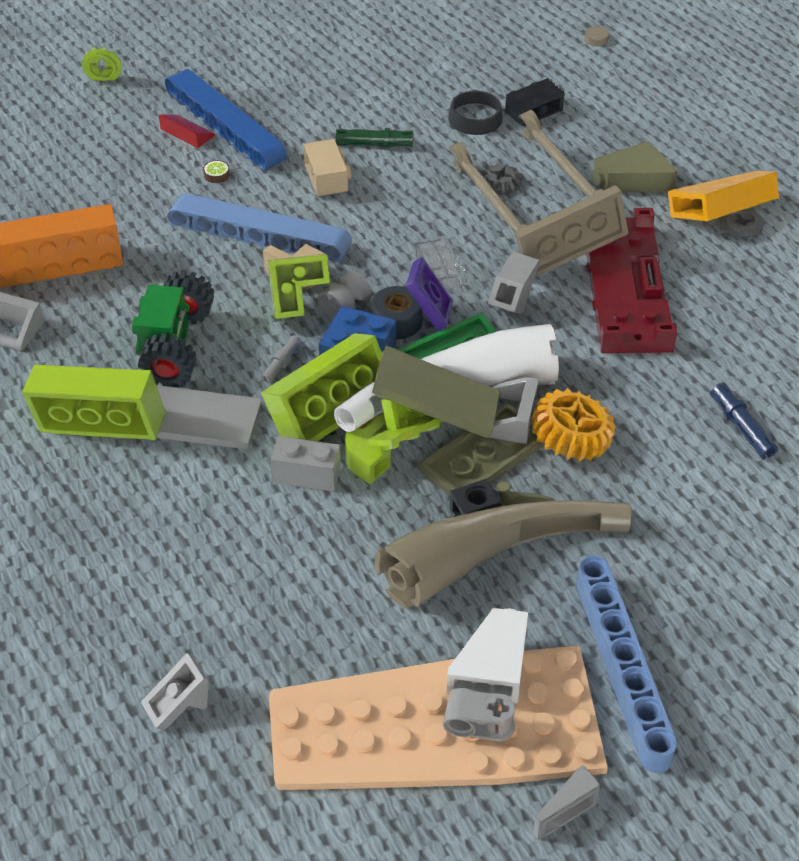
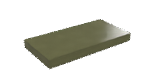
(436, 392)
(477, 458)

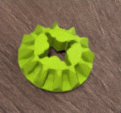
(91, 65)

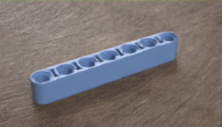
(258, 226)
(598, 587)

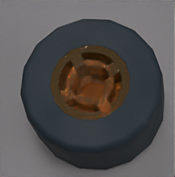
(399, 305)

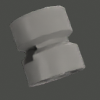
(348, 291)

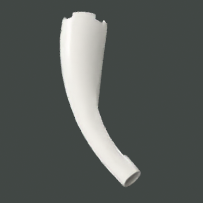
(484, 359)

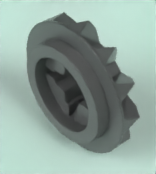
(508, 184)
(752, 220)

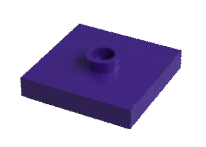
(429, 293)

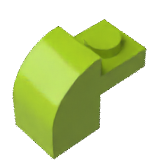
(366, 460)

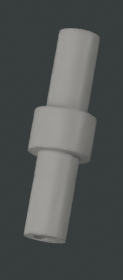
(281, 359)

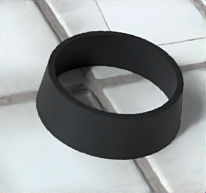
(475, 126)

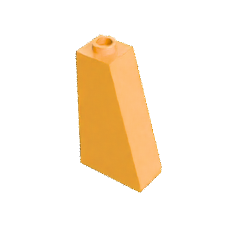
(723, 196)

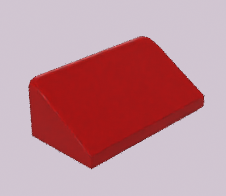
(185, 129)

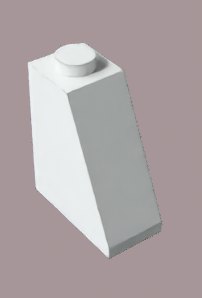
(492, 656)

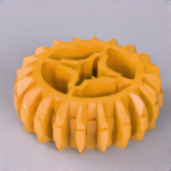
(573, 425)

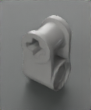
(477, 713)

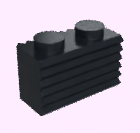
(540, 97)

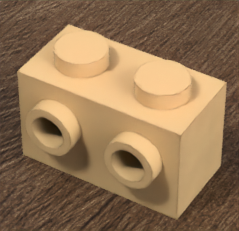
(326, 167)

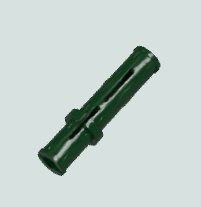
(384, 138)

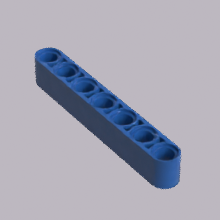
(226, 118)

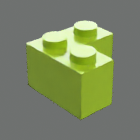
(289, 276)

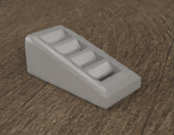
(569, 802)

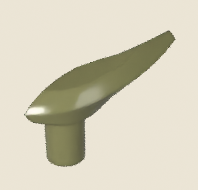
(511, 497)

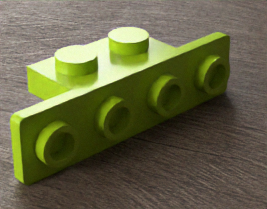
(402, 425)

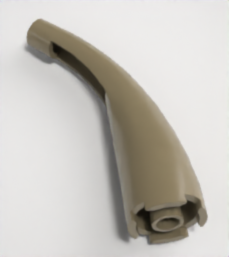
(448, 549)

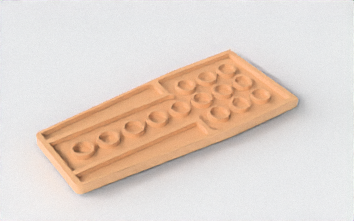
(391, 732)

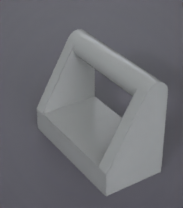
(21, 312)
(517, 428)

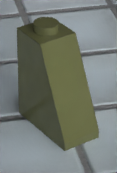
(635, 170)

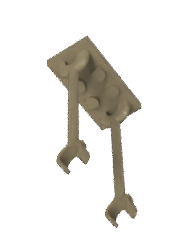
(568, 231)

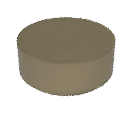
(596, 36)

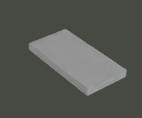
(209, 417)

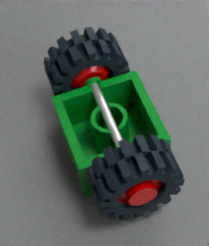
(164, 326)

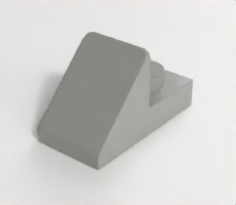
(180, 688)

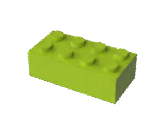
(307, 398)
(94, 401)

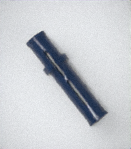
(736, 411)

